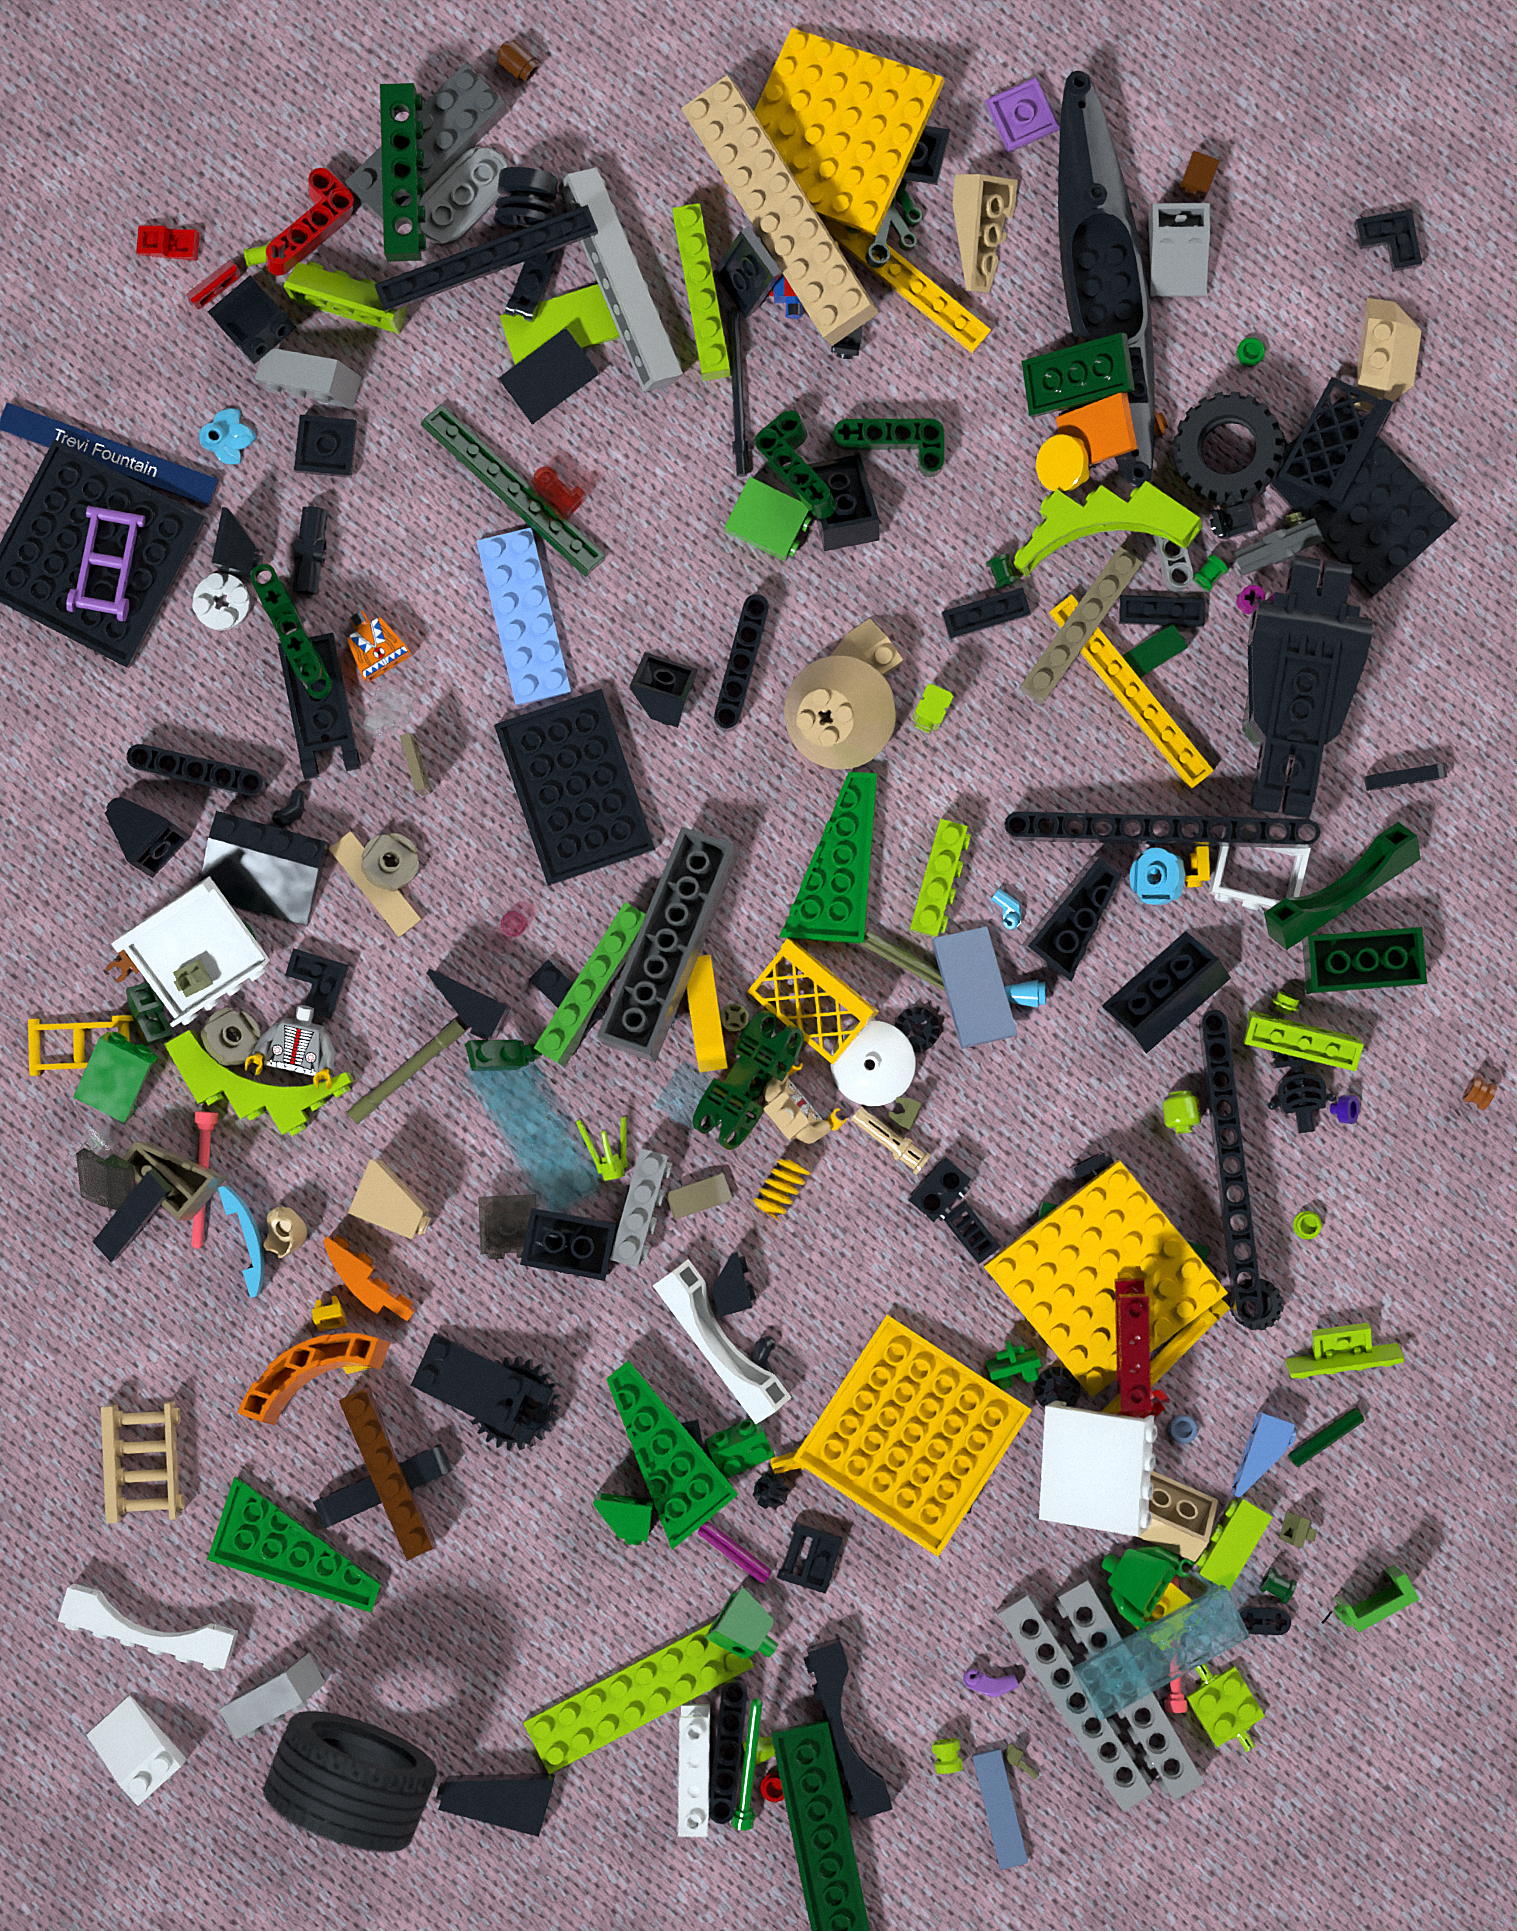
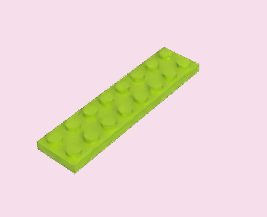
(631, 1698)

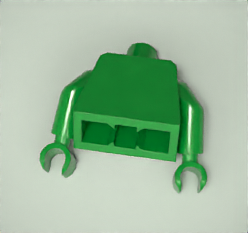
(1141, 1580)

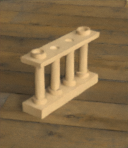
(116, 1477)

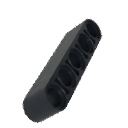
(741, 649)
(184, 765)
(363, 1494)
(724, 1763)

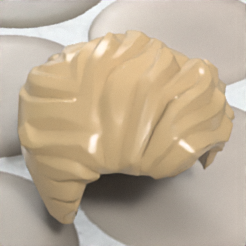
(285, 1230)

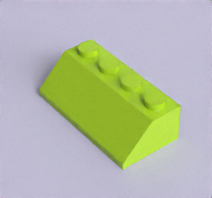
(341, 296)

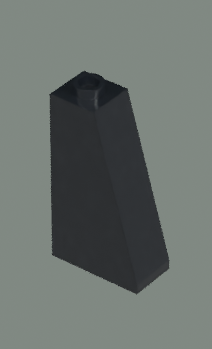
(499, 1799)

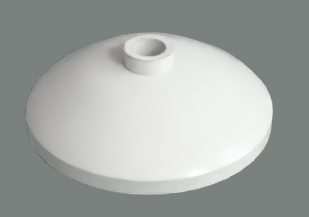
(893, 1065)

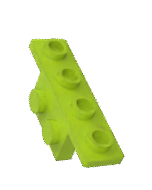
(1343, 1350)

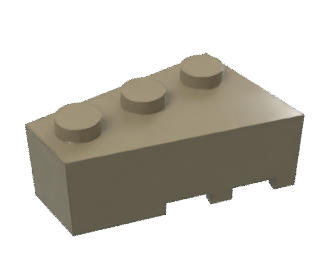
(190, 1181)

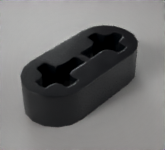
(1264, 1613)

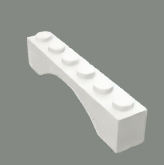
(753, 1387)
(92, 1611)

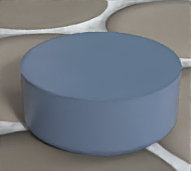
(1183, 1429)

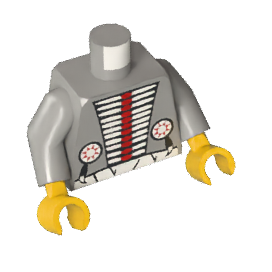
(296, 1047)

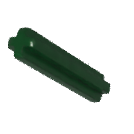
(1326, 1437)

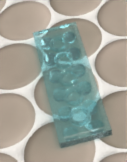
(535, 1136)
(1161, 1652)

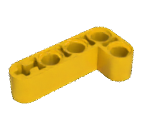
(706, 1017)

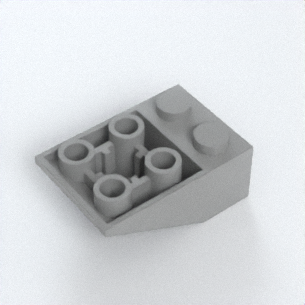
(1178, 249)

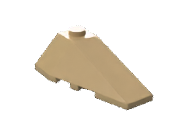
(980, 213)
(870, 645)

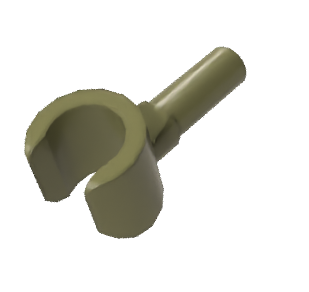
(1014, 1755)

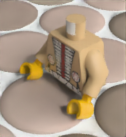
(794, 1113)

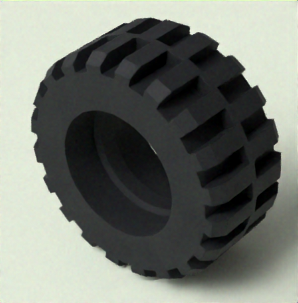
(1217, 412)

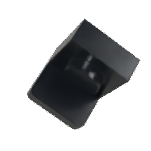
(1089, 1167)

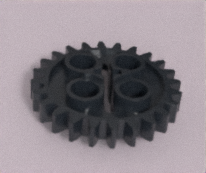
(542, 1413)

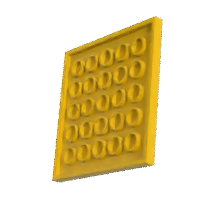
(845, 124)
(1067, 1267)
(912, 1435)

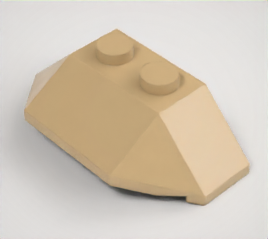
(1386, 352)

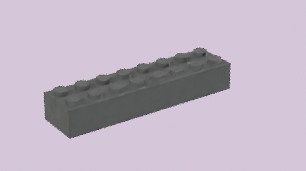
(668, 944)

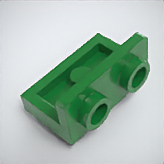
(739, 1447)

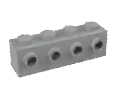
(639, 1207)

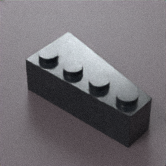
(1069, 924)

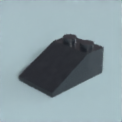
(855, 512)
(474, 1008)
(568, 1243)

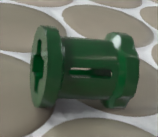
(1002, 571)
(1278, 1585)

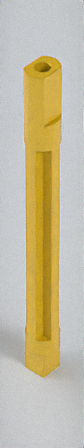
(1177, 1347)

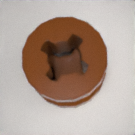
(1479, 1093)

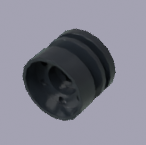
(525, 197)

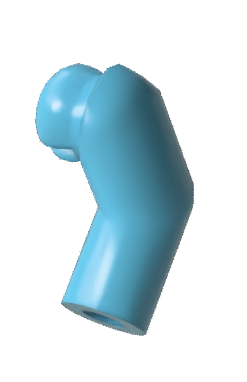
(1010, 907)

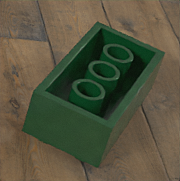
(1364, 960)

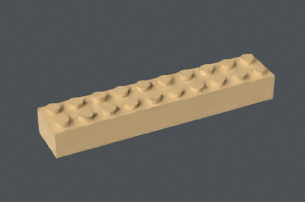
(779, 210)

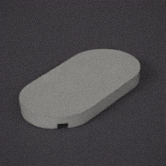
(462, 195)

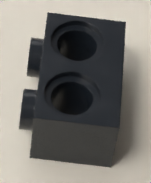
(934, 1185)

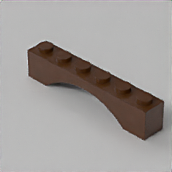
(378, 1454)

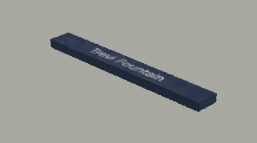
(115, 455)

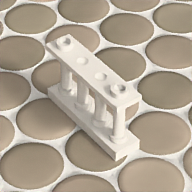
(694, 1770)

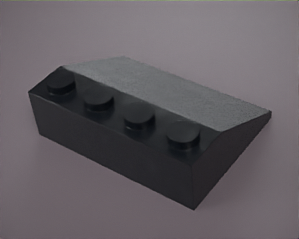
(264, 867)

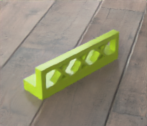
(1303, 1040)

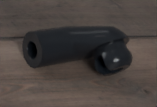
(291, 812)
(762, 1351)

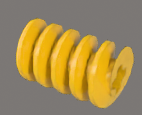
(780, 1188)

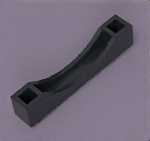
(866, 1784)

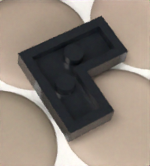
(1394, 230)
(324, 975)

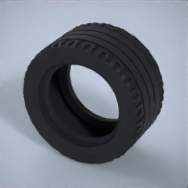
(349, 1781)

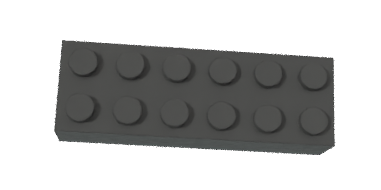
(452, 124)

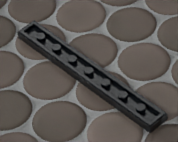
(486, 259)

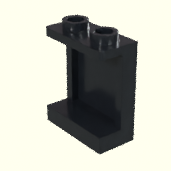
(251, 319)

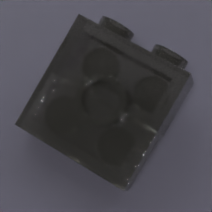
(504, 1223)

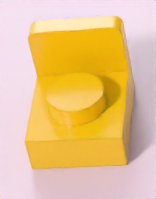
(1200, 863)

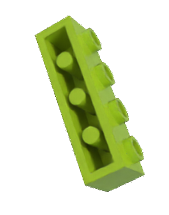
(938, 878)

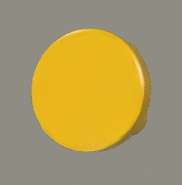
(1062, 463)

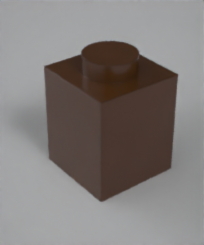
(1198, 175)

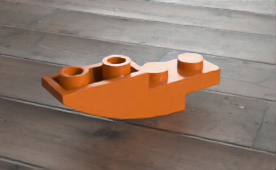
(356, 1273)

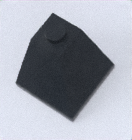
(928, 156)
(234, 548)
(663, 688)

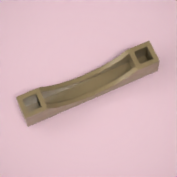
(1080, 625)

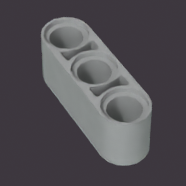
(1173, 563)

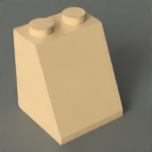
(389, 1202)

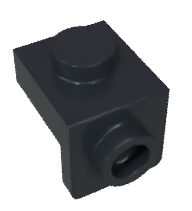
(849, 345)
(1233, 521)

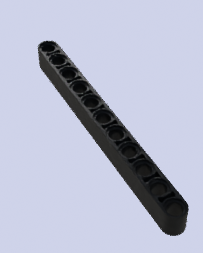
(1175, 824)
(1225, 1179)

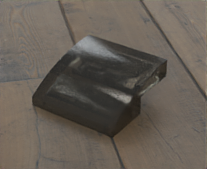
(104, 1180)

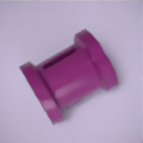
(1244, 605)

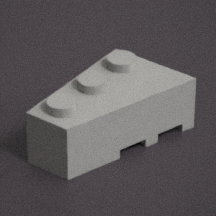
(308, 377)
(272, 1698)

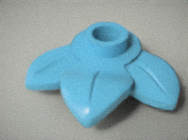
(231, 436)

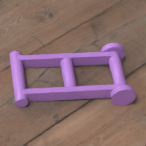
(121, 604)

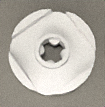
(205, 605)

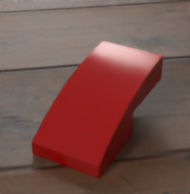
(167, 243)

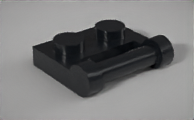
(819, 1560)

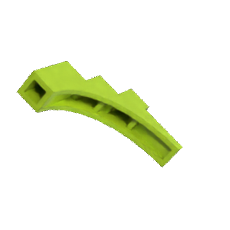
(1104, 511)
(248, 1097)

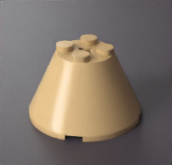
(840, 712)

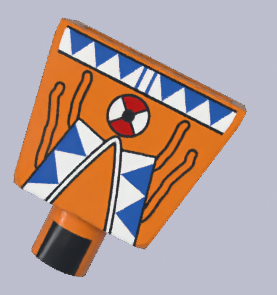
(375, 646)

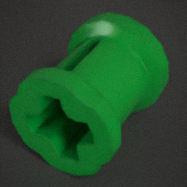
(1210, 572)

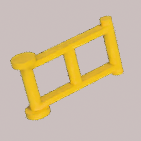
(34, 1027)

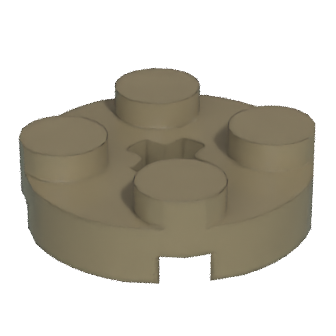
(393, 877)
(220, 1047)

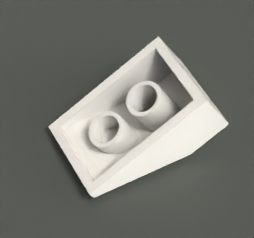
(135, 1750)

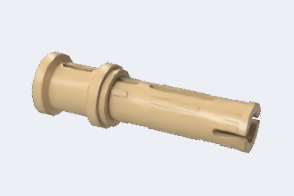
(901, 1148)

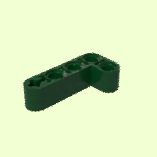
(889, 441)
(783, 452)

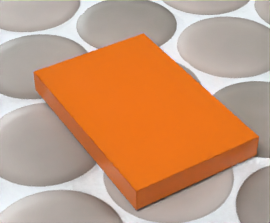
(1103, 427)

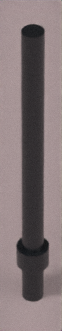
(740, 446)

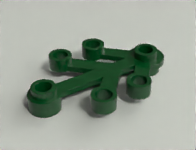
(892, 216)

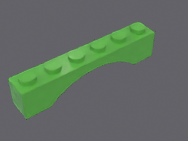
(575, 1011)

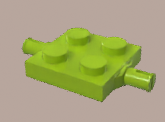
(1225, 1706)

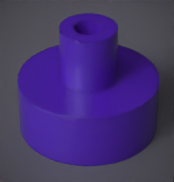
(1346, 1109)

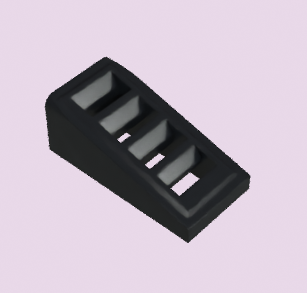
(987, 1251)

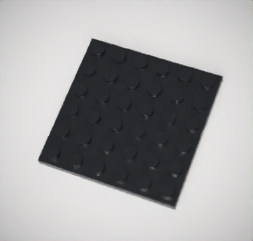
(47, 545)

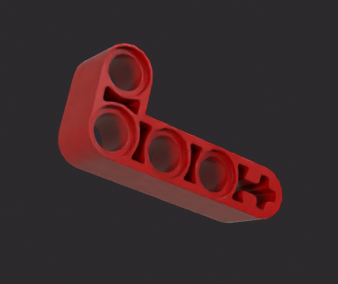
(305, 228)

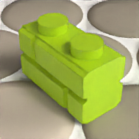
(932, 708)

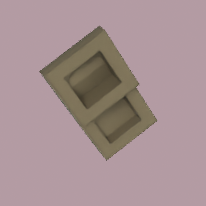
(699, 1196)

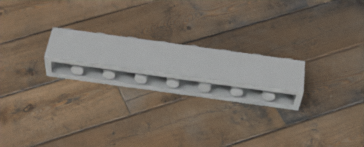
(622, 283)

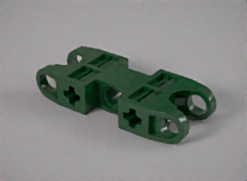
(297, 644)
(748, 1079)

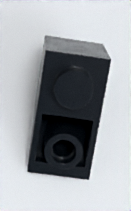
(730, 1288)

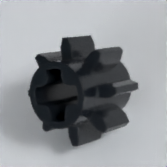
(771, 1491)

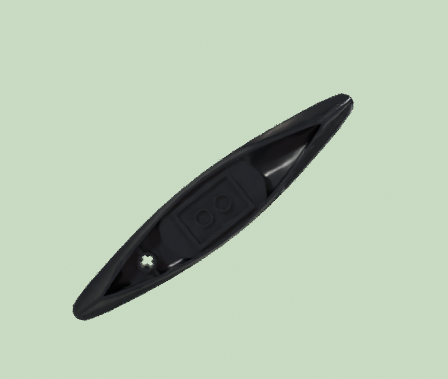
(1104, 257)

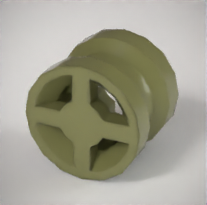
(734, 1017)

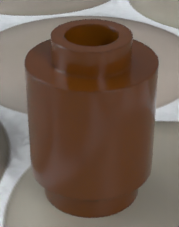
(517, 60)

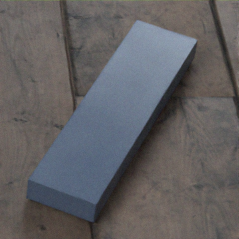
(1000, 1808)

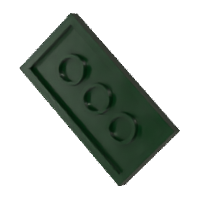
(1077, 375)

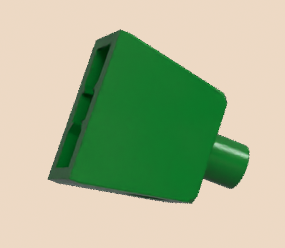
(743, 1627)

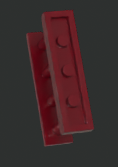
(1132, 1344)

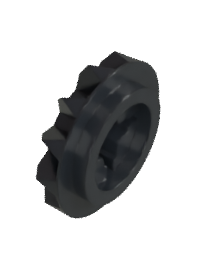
(919, 1015)
(1064, 1378)

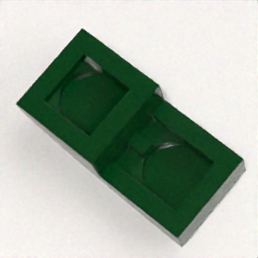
(147, 1014)

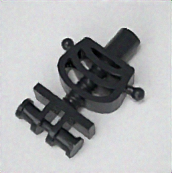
(1303, 1112)

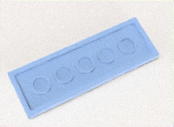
(523, 616)

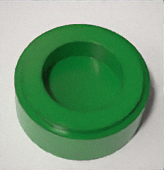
(1250, 352)

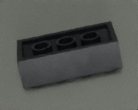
(1166, 991)

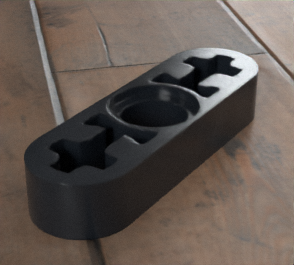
(1404, 776)

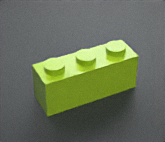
(1232, 1542)

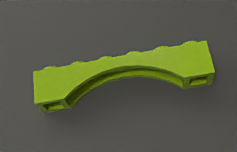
(701, 292)

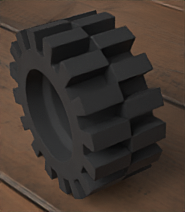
(1273, 1308)

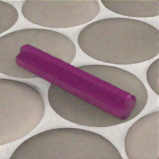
(734, 1552)

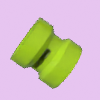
(947, 1754)

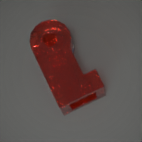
(558, 493)

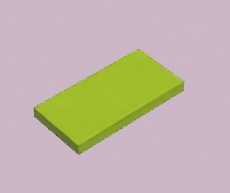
(580, 311)

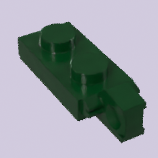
(500, 1054)

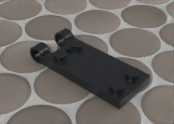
(323, 716)
(478, 1386)

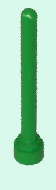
(744, 1815)

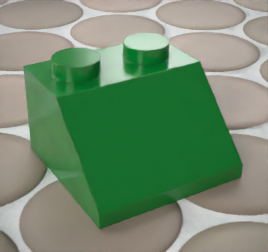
(626, 1516)

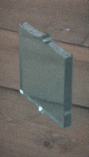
(683, 1095)

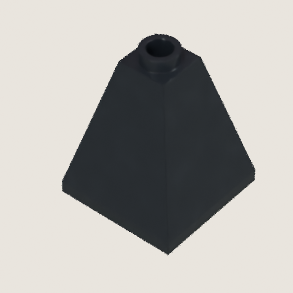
(143, 835)

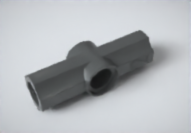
(1279, 546)

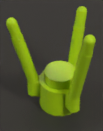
(611, 1165)

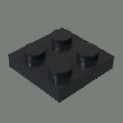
(325, 446)

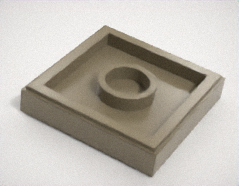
(416, 764)

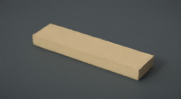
(389, 904)

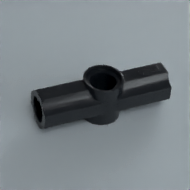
(309, 550)

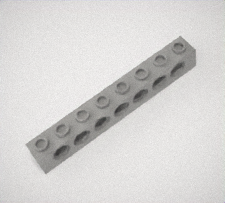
(1185, 1775)
(1126, 1790)

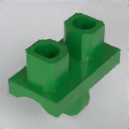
(1013, 1361)

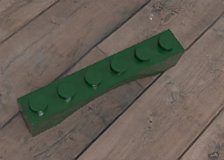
(1385, 859)

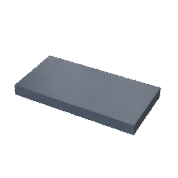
(974, 987)

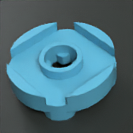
(1172, 876)

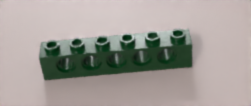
(393, 100)

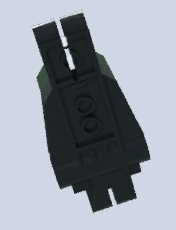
(1301, 680)

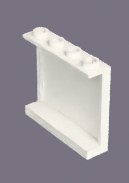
(190, 929)
(1097, 1469)

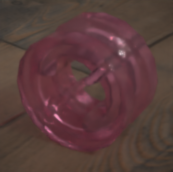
(516, 916)

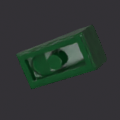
(1155, 651)

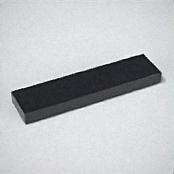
(132, 1215)

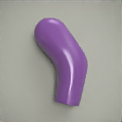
(989, 1686)

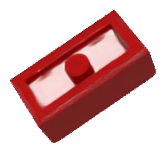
(214, 285)

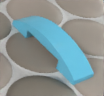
(234, 1204)

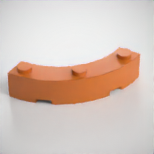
(303, 1363)

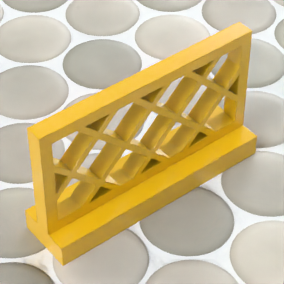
(829, 983)

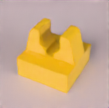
(328, 1316)

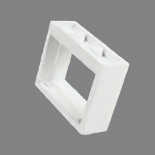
(1249, 900)

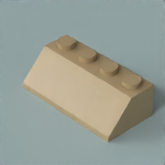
(1179, 1517)

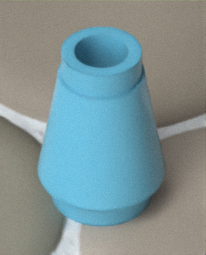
(1027, 993)

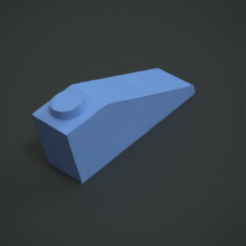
(1264, 1447)

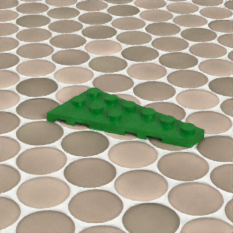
(836, 884)
(675, 1467)
(276, 1547)

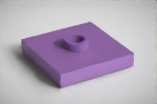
(1022, 115)

